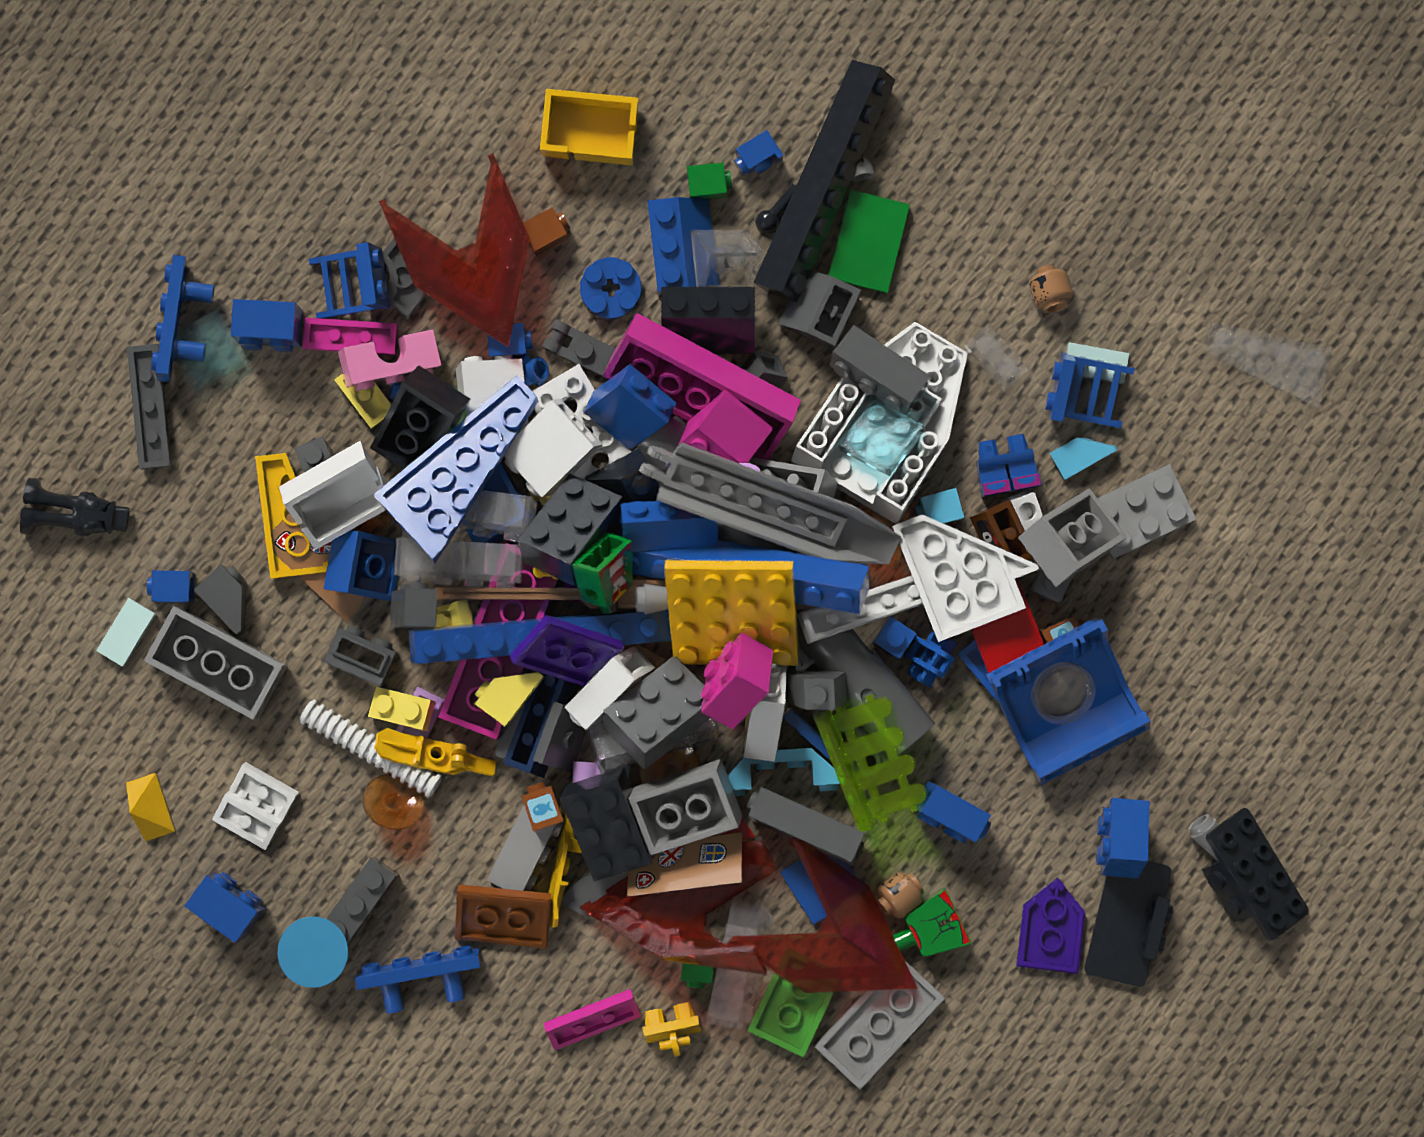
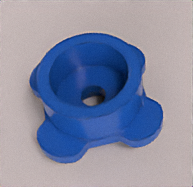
(535, 370)

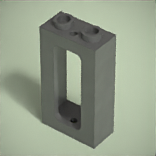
(807, 825)

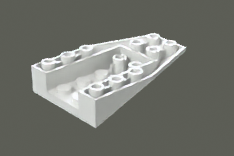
(847, 402)

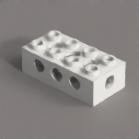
(576, 387)

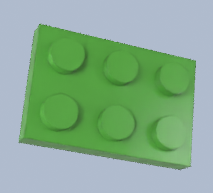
(789, 1015)

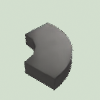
(587, 889)

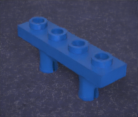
(171, 304)
(430, 965)

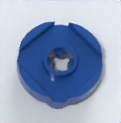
(597, 276)

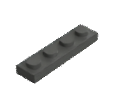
(148, 409)

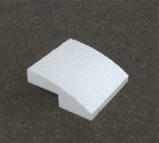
(255, 806)

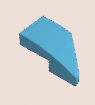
(1079, 455)

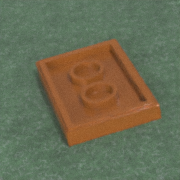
(502, 916)

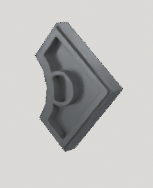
(402, 292)

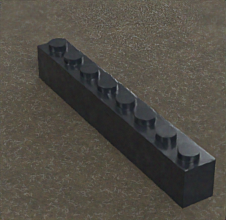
(824, 180)

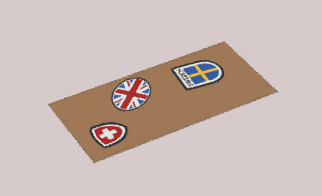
(344, 604)
(691, 865)

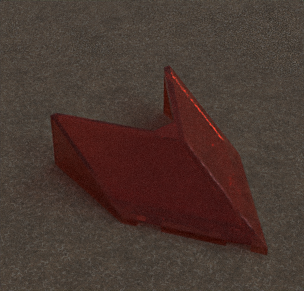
(479, 279)
(675, 921)
(850, 947)

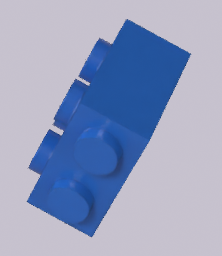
(630, 407)
(960, 817)

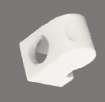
(1026, 507)

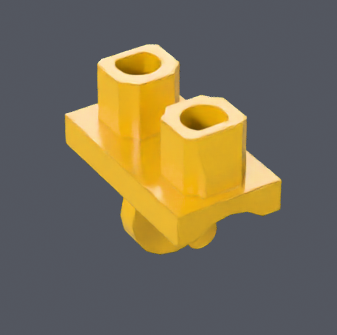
(658, 1030)

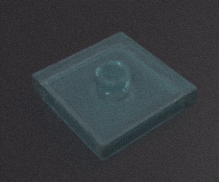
(222, 351)

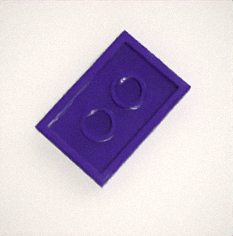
(565, 650)

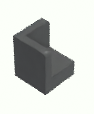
(766, 367)

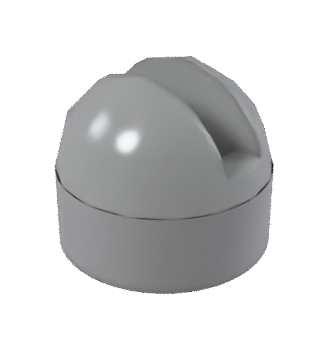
(864, 170)

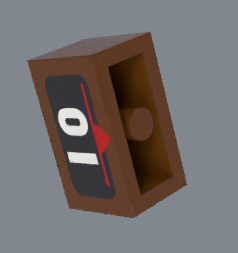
(1001, 528)

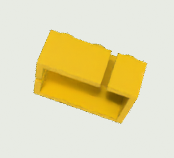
(589, 126)

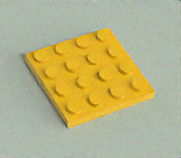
(726, 598)

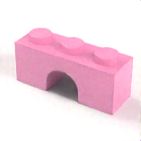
(364, 367)

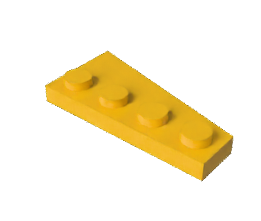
(272, 473)

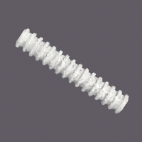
(363, 744)

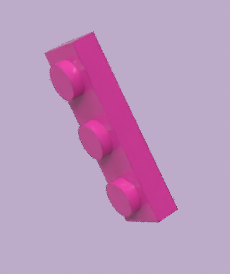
(337, 334)
(592, 1019)

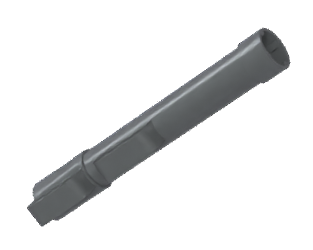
(840, 652)

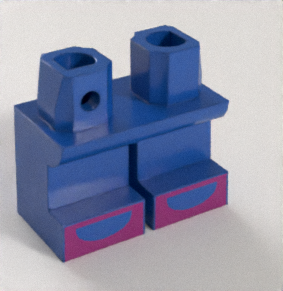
(1019, 465)

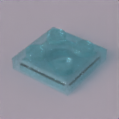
(881, 437)

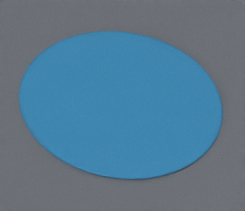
(312, 952)

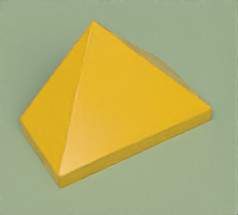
(149, 807)

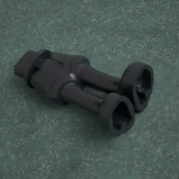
(88, 516)

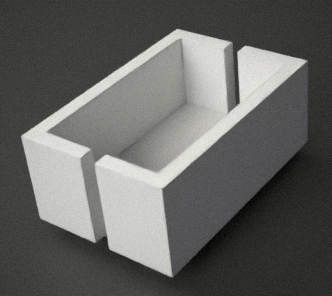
(335, 495)

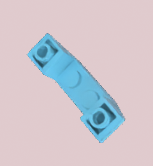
(822, 772)

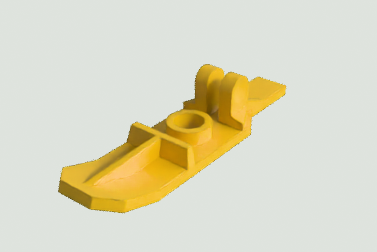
(417, 750)
(560, 868)

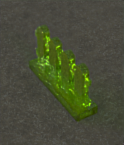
(854, 782)

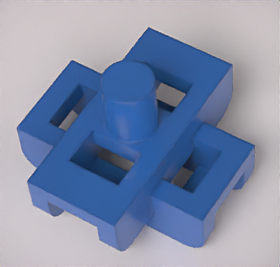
(933, 661)

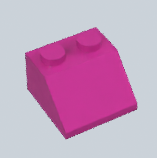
(726, 429)

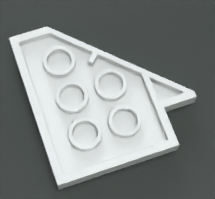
(960, 576)

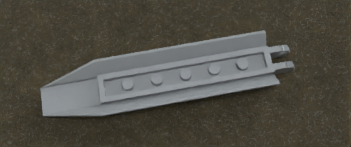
(769, 507)

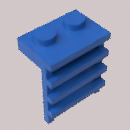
(370, 275)
(1068, 378)

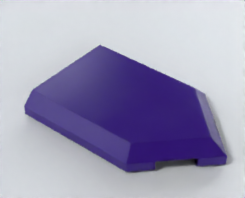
(1051, 930)

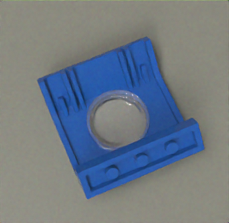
(1068, 701)

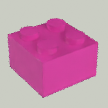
(736, 680)

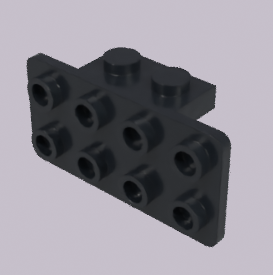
(1251, 877)
(1130, 925)

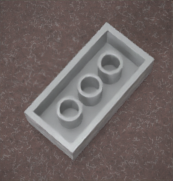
(215, 663)

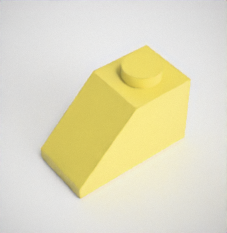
(507, 695)

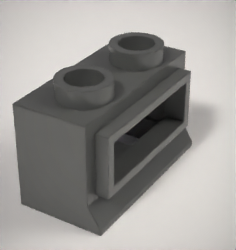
(355, 667)

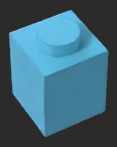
(941, 506)

